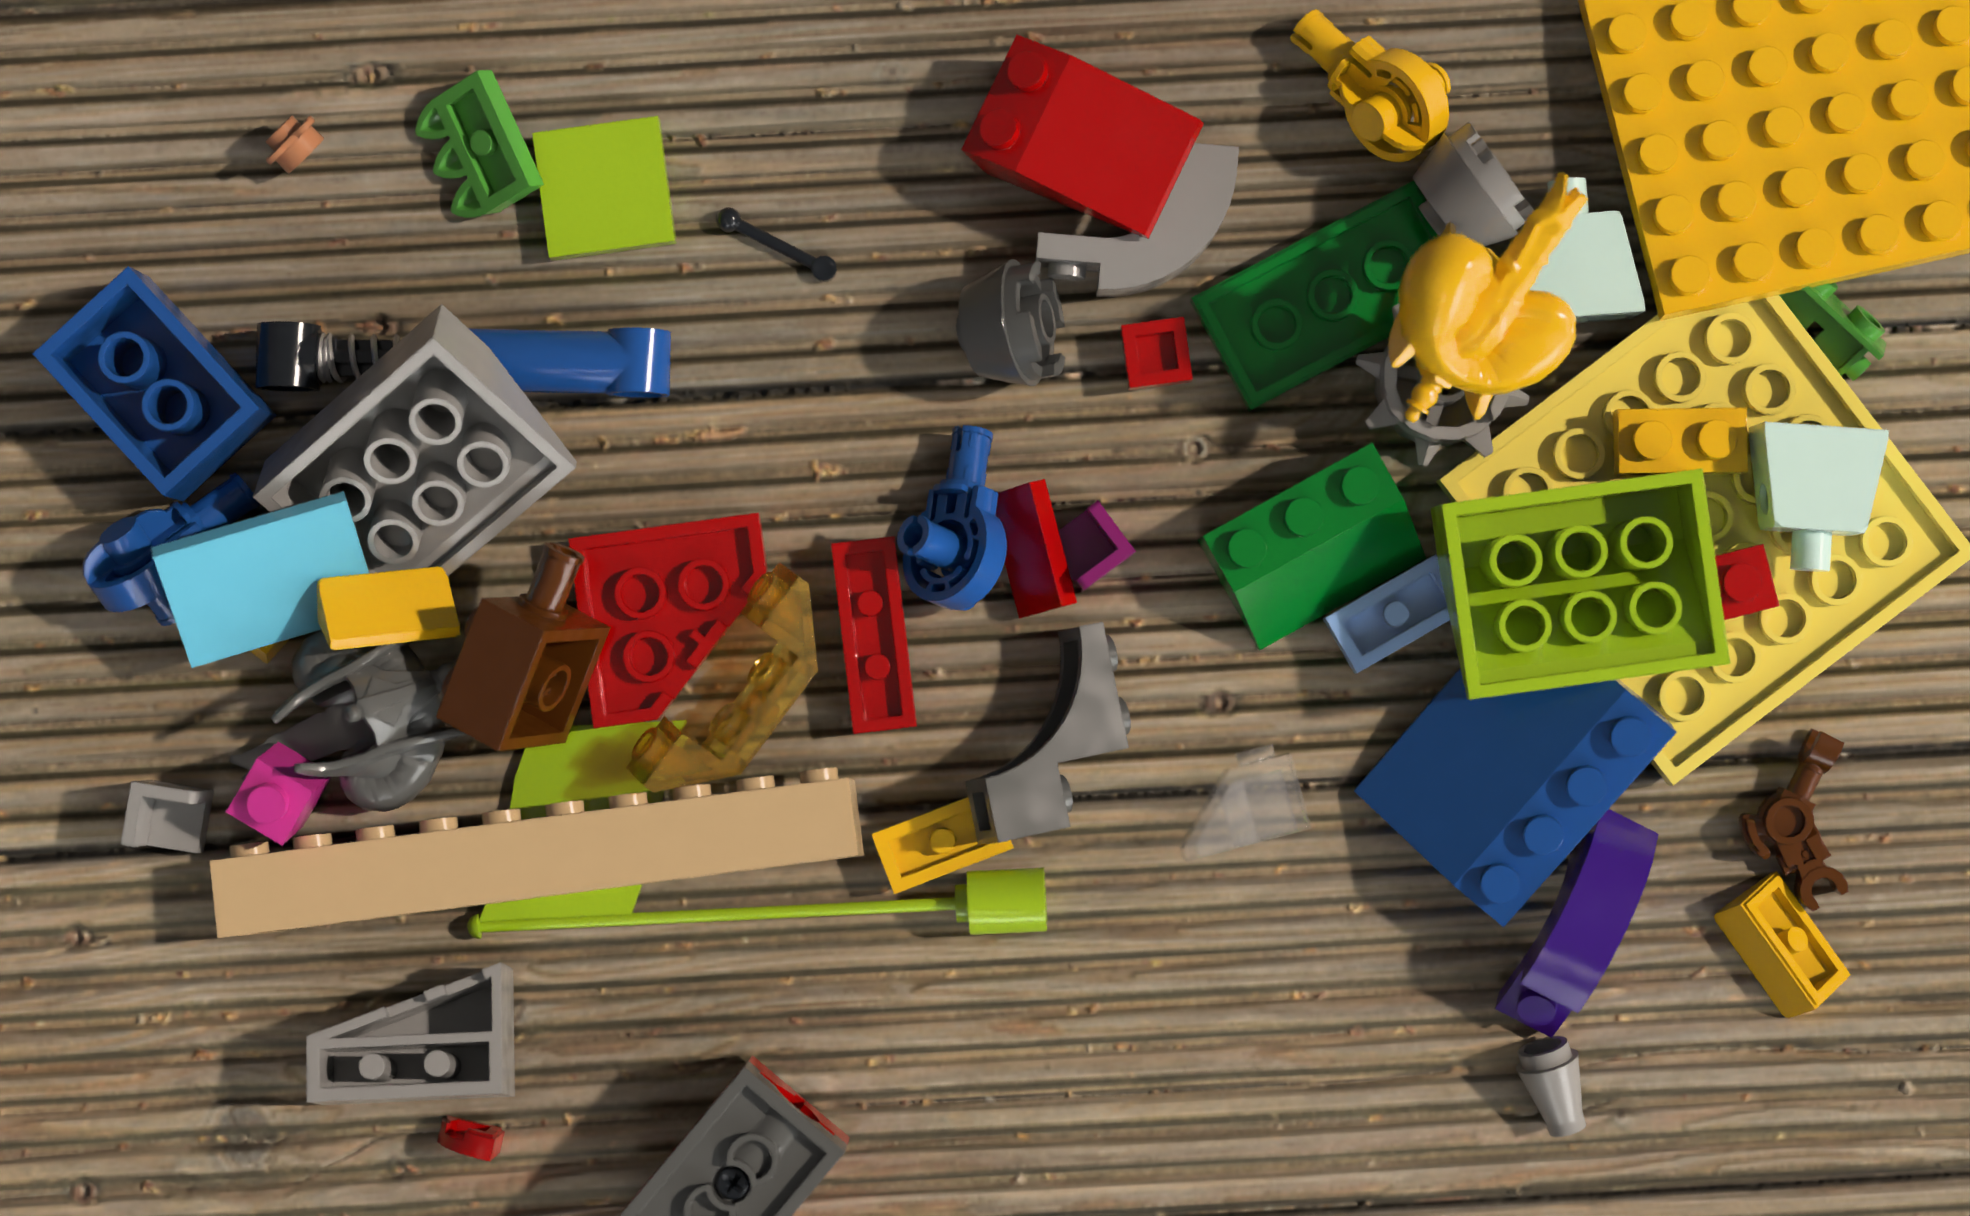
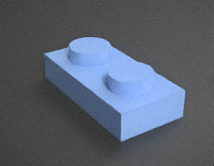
(1390, 615)

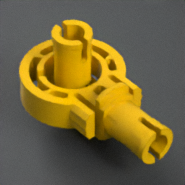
(1374, 108)

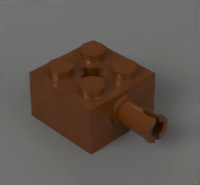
(525, 661)

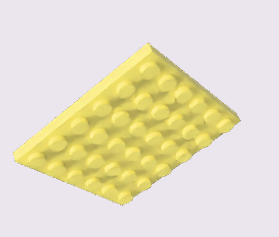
(1770, 364)

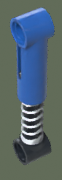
(609, 362)

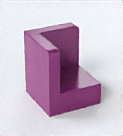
(1093, 546)

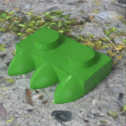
(480, 145)

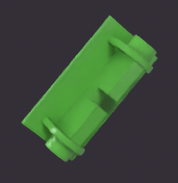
(1845, 333)

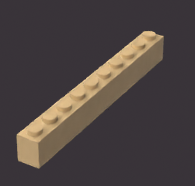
(536, 856)

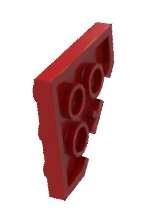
(667, 604)

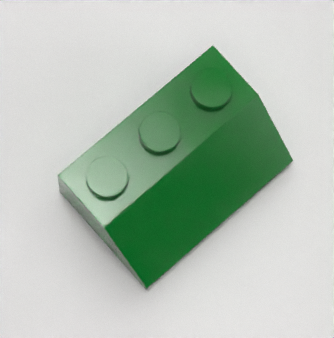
(1314, 546)

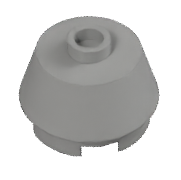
(1470, 189)

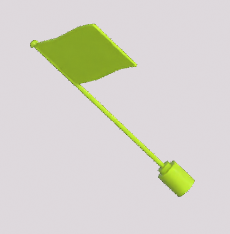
(594, 768)

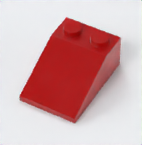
(1081, 137)

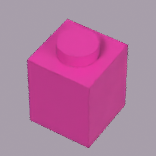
(275, 796)

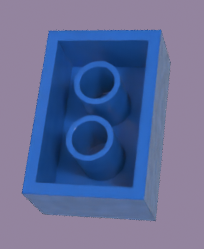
(154, 384)

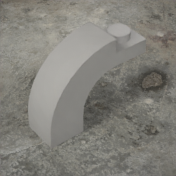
(1179, 238)

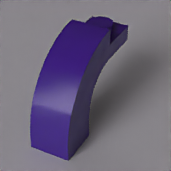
(1584, 926)

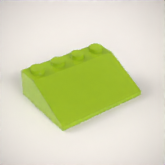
(1581, 583)

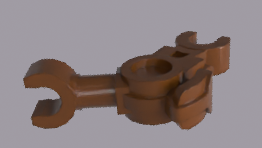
(1789, 824)

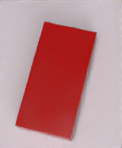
(1034, 550)

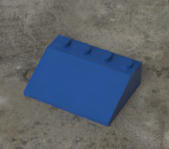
(1511, 781)

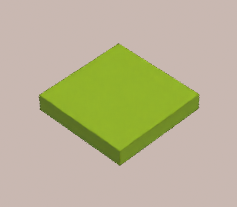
(604, 188)

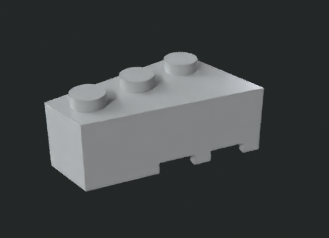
(426, 1048)

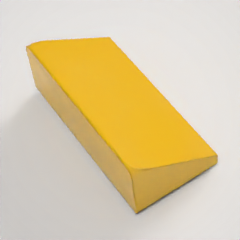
(386, 608)
(1782, 946)

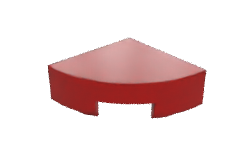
(470, 1138)

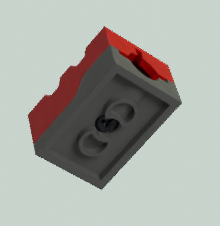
(747, 1155)

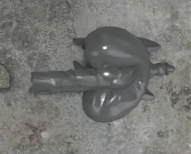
(377, 711)

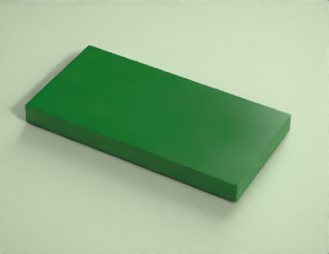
(1315, 298)

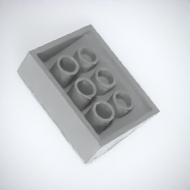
(427, 450)

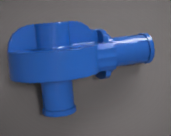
(957, 530)
(122, 562)

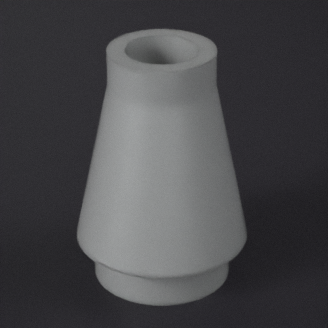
(1553, 1081)

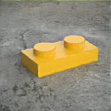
(1680, 440)
(932, 846)

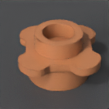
(293, 143)

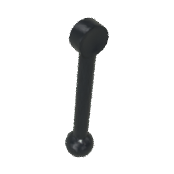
(822, 268)

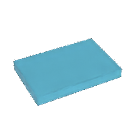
(256, 577)

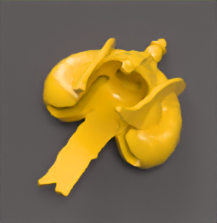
(1473, 313)

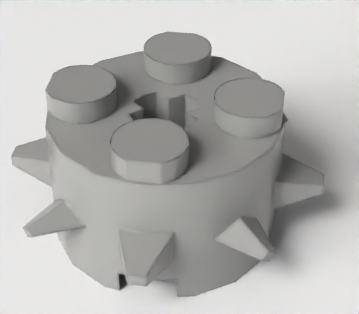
(1447, 420)

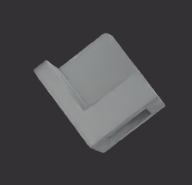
(167, 816)

